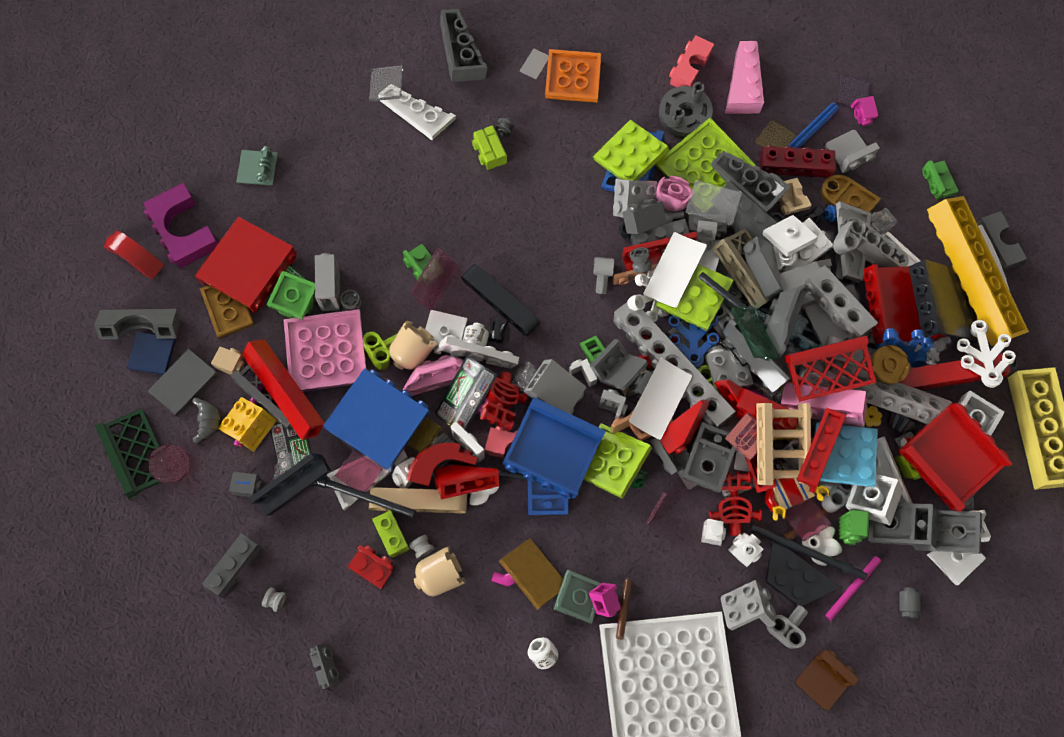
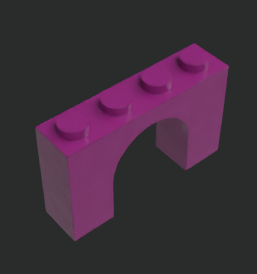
(162, 211)

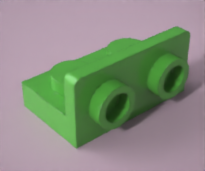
(939, 179)
(417, 259)

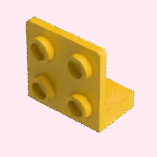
(247, 423)

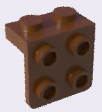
(826, 679)

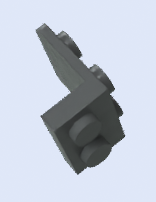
(616, 366)

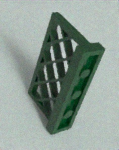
(115, 454)

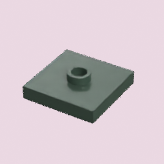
(575, 598)

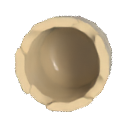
(411, 346)
(438, 573)

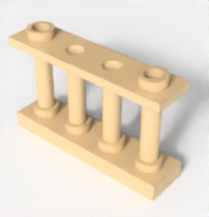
(766, 434)

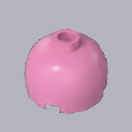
(674, 193)

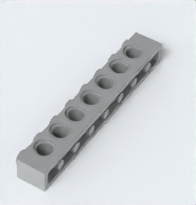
(624, 315)
(892, 397)

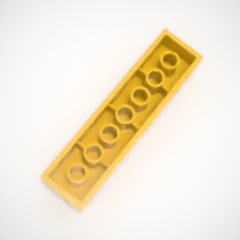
(976, 269)

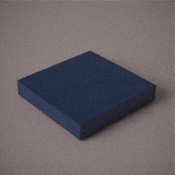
(151, 354)

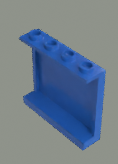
(377, 418)
(553, 448)

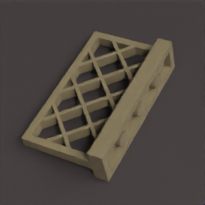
(739, 269)

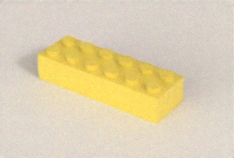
(1041, 424)

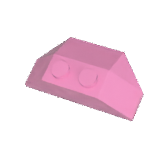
(433, 375)

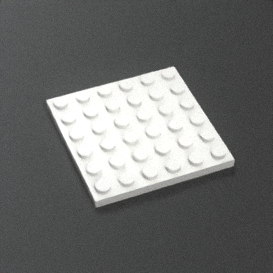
(670, 678)

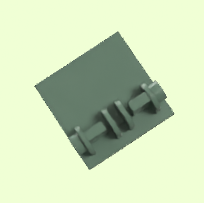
(257, 167)

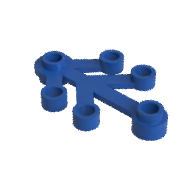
(693, 337)
(915, 359)

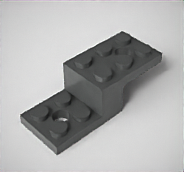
(710, 447)
(930, 529)

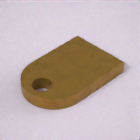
(848, 192)

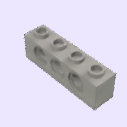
(838, 293)

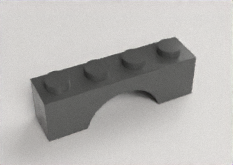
(115, 323)

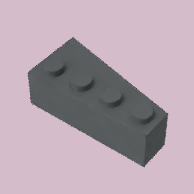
(461, 53)

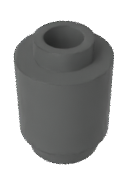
(910, 603)

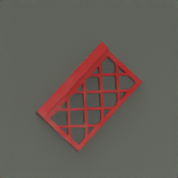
(826, 351)

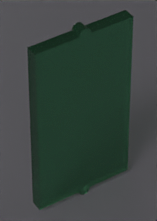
(754, 333)

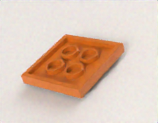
(573, 75)

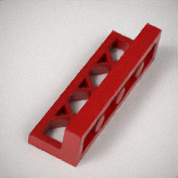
(654, 248)
(821, 448)

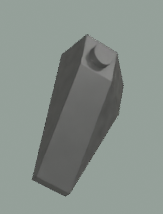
(757, 184)

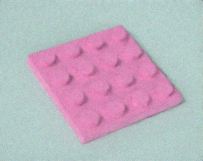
(325, 349)

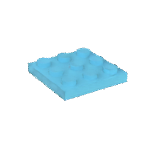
(853, 457)

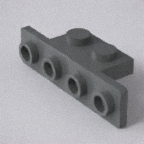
(672, 462)

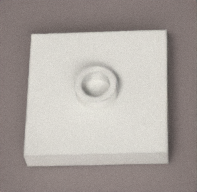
(790, 235)
(444, 324)
(467, 441)
(956, 565)

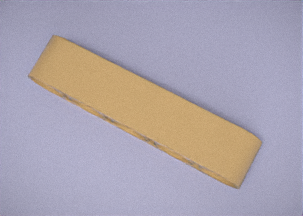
(420, 500)

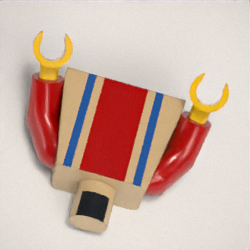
(789, 493)

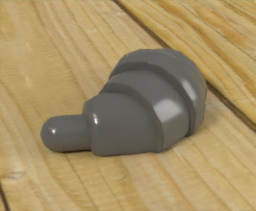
(207, 418)

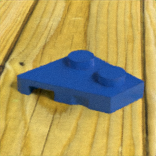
(545, 501)

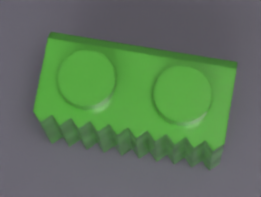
(853, 526)

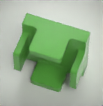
(293, 296)

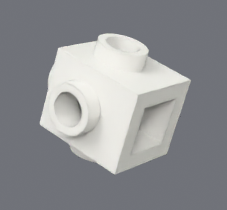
(744, 554)

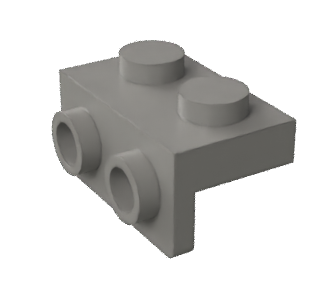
(613, 402)

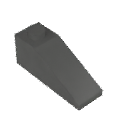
(763, 264)

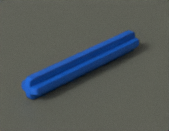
(814, 126)

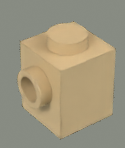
(228, 360)

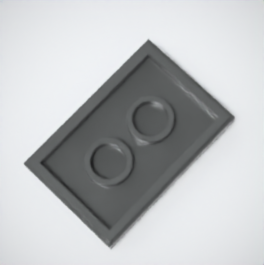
(182, 382)

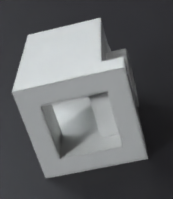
(713, 532)

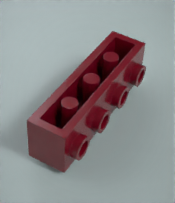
(798, 161)

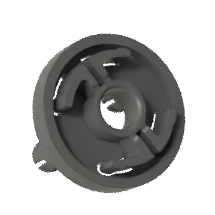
(689, 98)

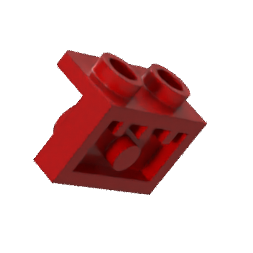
(371, 567)

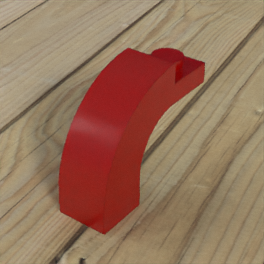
(134, 254)
(429, 458)

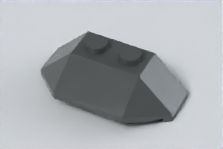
(783, 317)

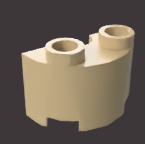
(793, 199)

